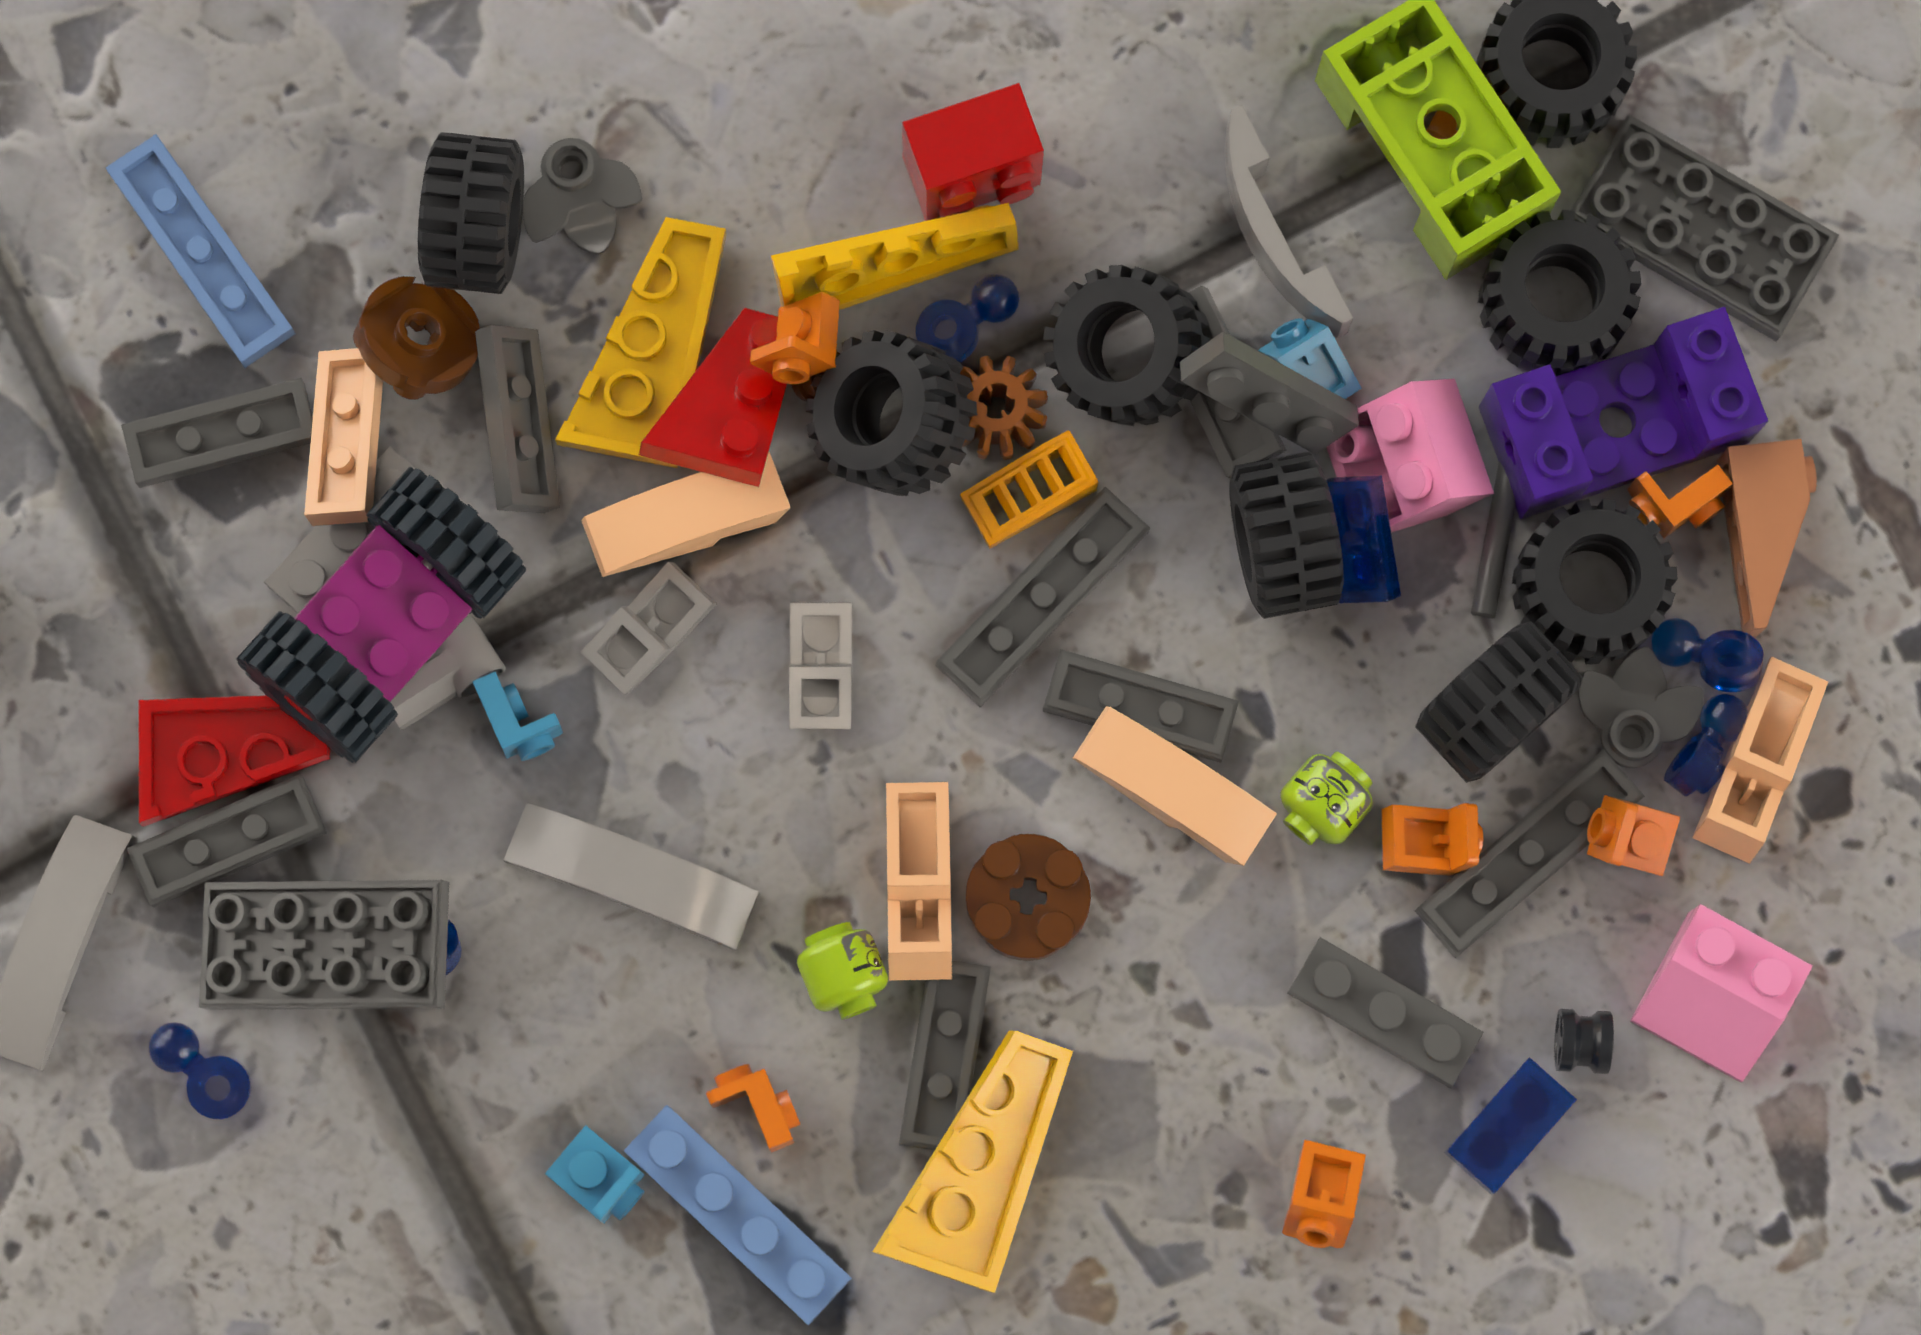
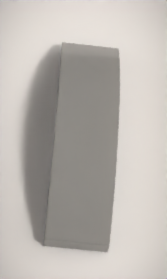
(1310, 294)
(632, 875)
(56, 936)

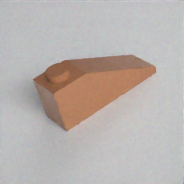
(1764, 520)

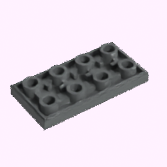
(1705, 227)
(324, 945)

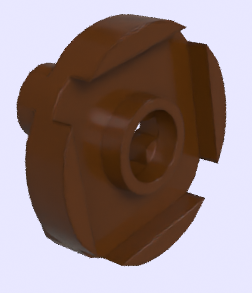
(403, 363)
(1056, 874)

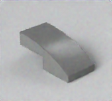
(648, 628)
(820, 665)

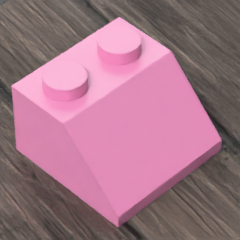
(1720, 992)

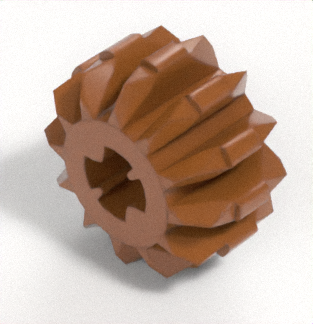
(1019, 402)

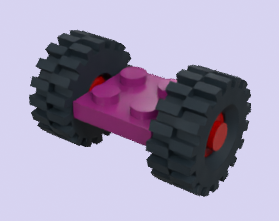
(382, 614)

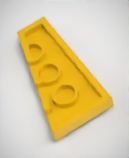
(896, 257)
(650, 345)
(978, 1177)

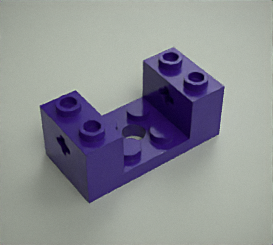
(1684, 401)

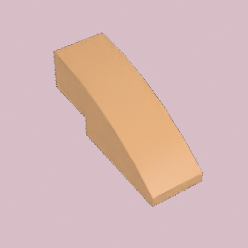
(682, 518)
(1761, 761)
(1175, 786)
(918, 881)

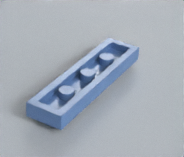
(200, 251)
(737, 1214)

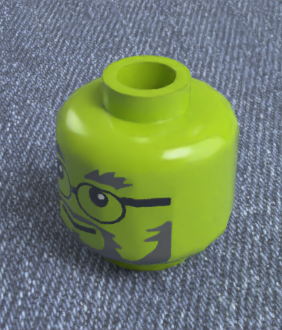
(1326, 799)
(842, 970)

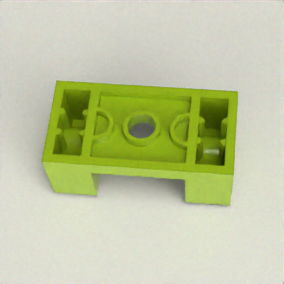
(1465, 185)

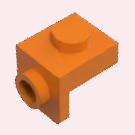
(1694, 503)
(1431, 839)
(772, 1110)

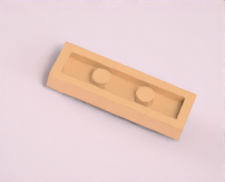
(343, 439)

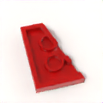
(725, 410)
(215, 748)

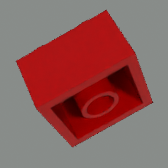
(973, 153)

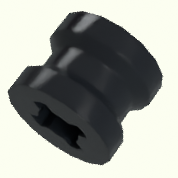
(1583, 1041)

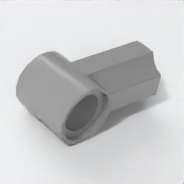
(448, 673)

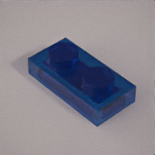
(1364, 539)
(1510, 1126)

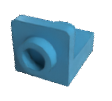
(1313, 353)
(504, 711)
(597, 1176)

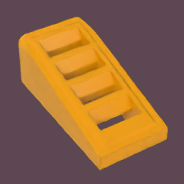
(1039, 458)

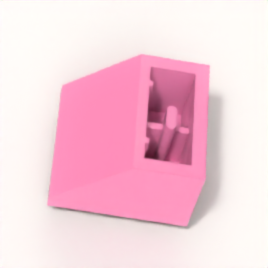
(1420, 448)

